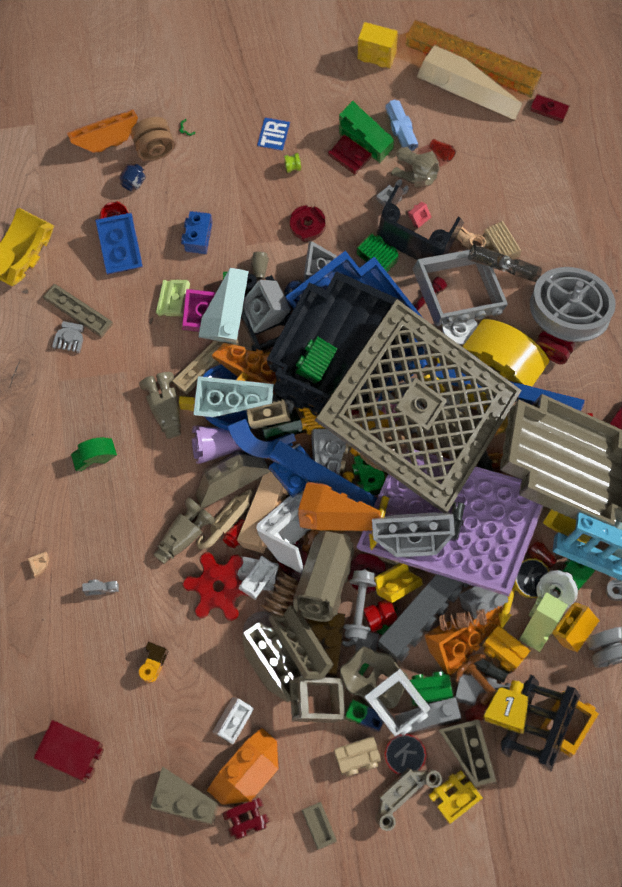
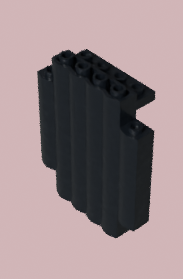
(341, 316)

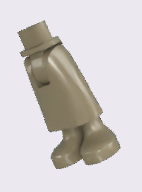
(163, 405)
(183, 531)

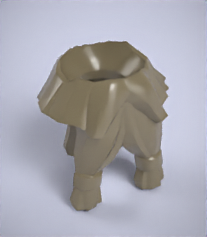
(424, 167)

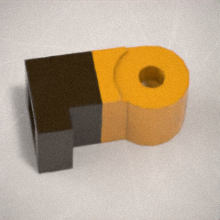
(151, 669)

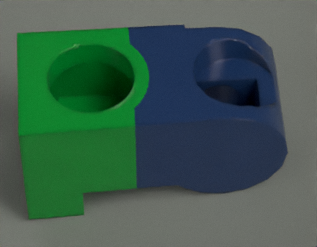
(363, 716)

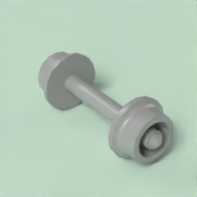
(363, 580)

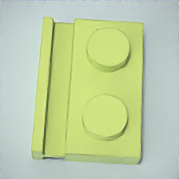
(172, 298)

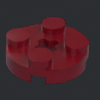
(305, 232)
(369, 562)

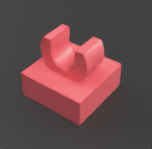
(419, 214)

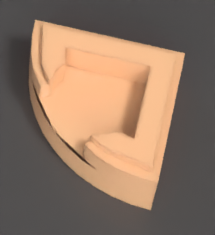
(38, 563)

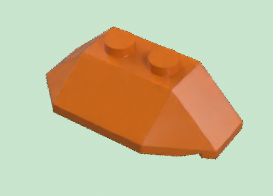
(104, 133)
(247, 770)

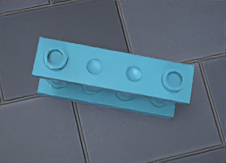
(587, 553)

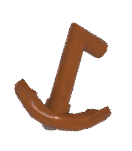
(471, 669)

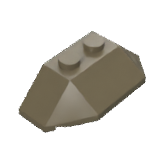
(228, 476)
(270, 659)

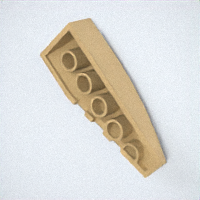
(467, 81)

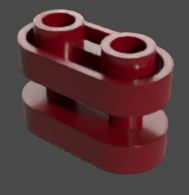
(555, 348)
(257, 823)

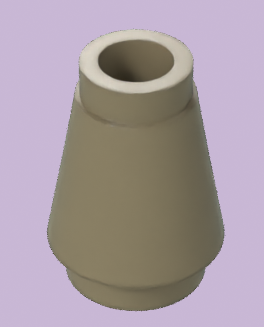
(259, 264)

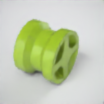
(292, 162)

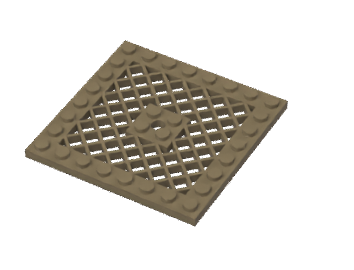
(377, 451)

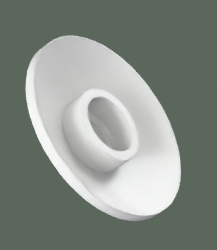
(465, 329)

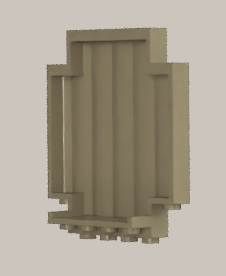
(565, 459)

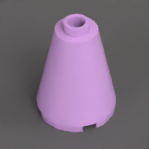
(211, 443)

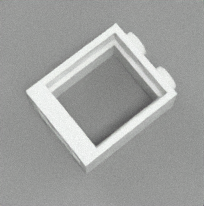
(385, 715)

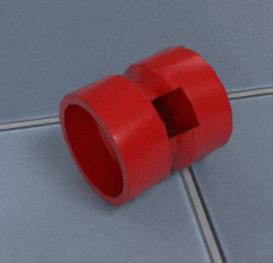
(380, 615)

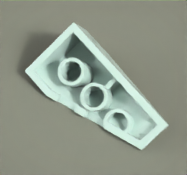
(224, 312)
(227, 396)

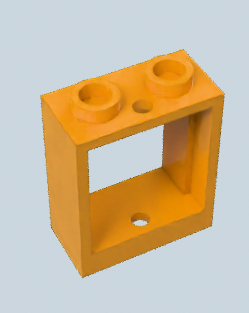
(567, 748)

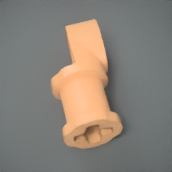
(467, 238)

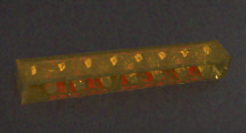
(496, 66)

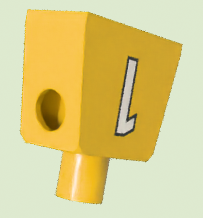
(508, 708)

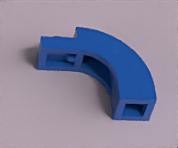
(249, 443)

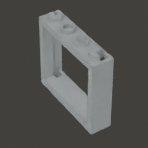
(450, 261)

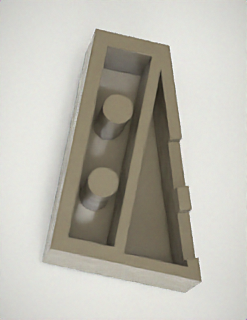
(471, 750)
(182, 800)

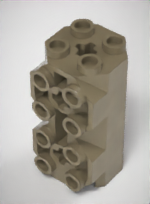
(324, 576)

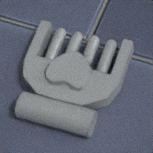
(71, 335)

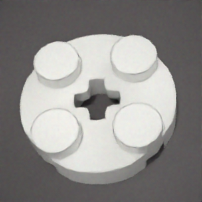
(563, 581)

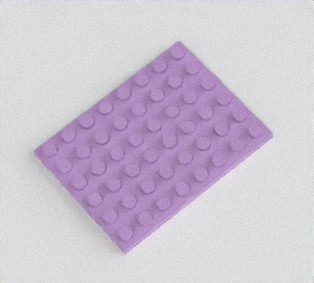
(490, 540)

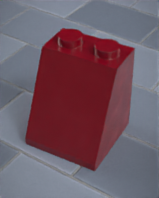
(69, 751)

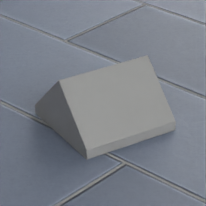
(316, 259)

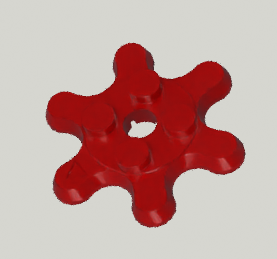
(204, 584)

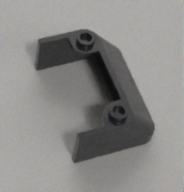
(409, 241)

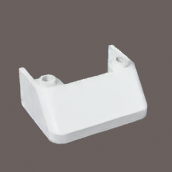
(281, 530)

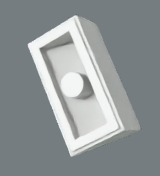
(233, 720)

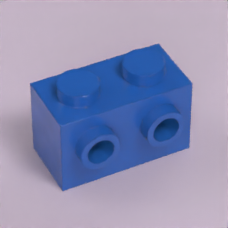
(197, 233)

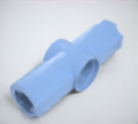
(401, 125)

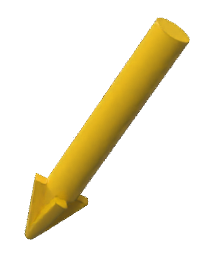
(382, 507)
(505, 615)

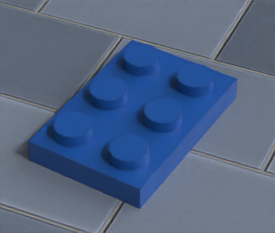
(119, 243)

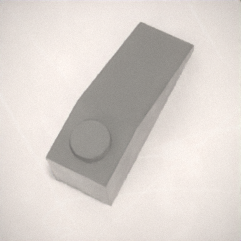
(440, 714)

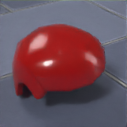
(113, 209)

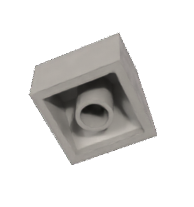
(265, 305)

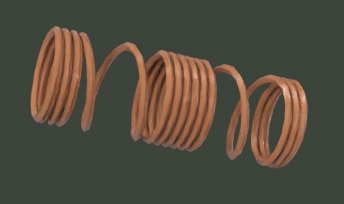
(462, 621)

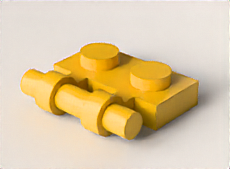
(460, 801)

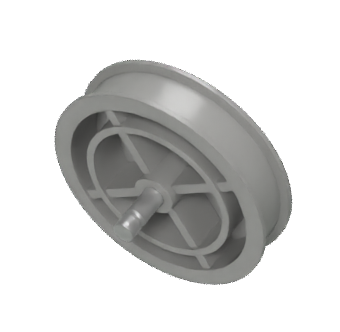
(572, 304)

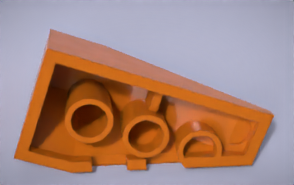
(240, 360)
(329, 510)
(455, 645)

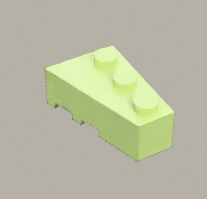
(544, 618)

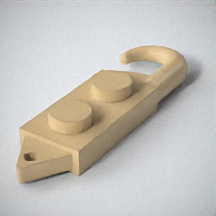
(226, 519)

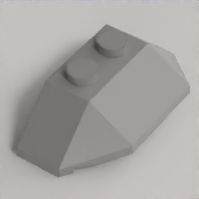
(414, 533)

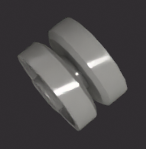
(608, 645)

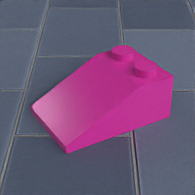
(195, 307)

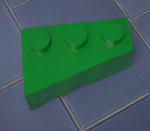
(365, 131)

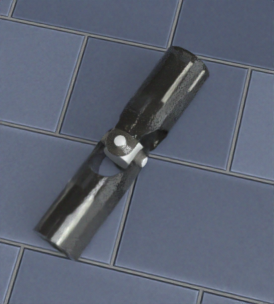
(515, 267)

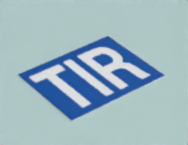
(273, 133)

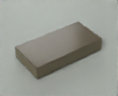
(319, 826)

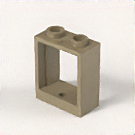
(299, 700)

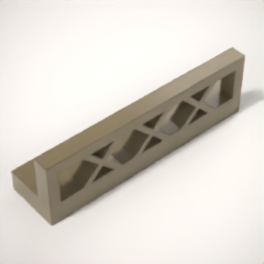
(304, 643)

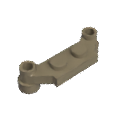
(400, 791)

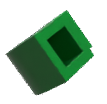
(93, 451)

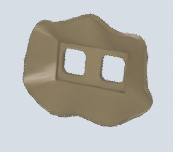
(361, 686)

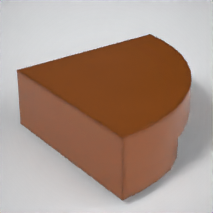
(307, 546)

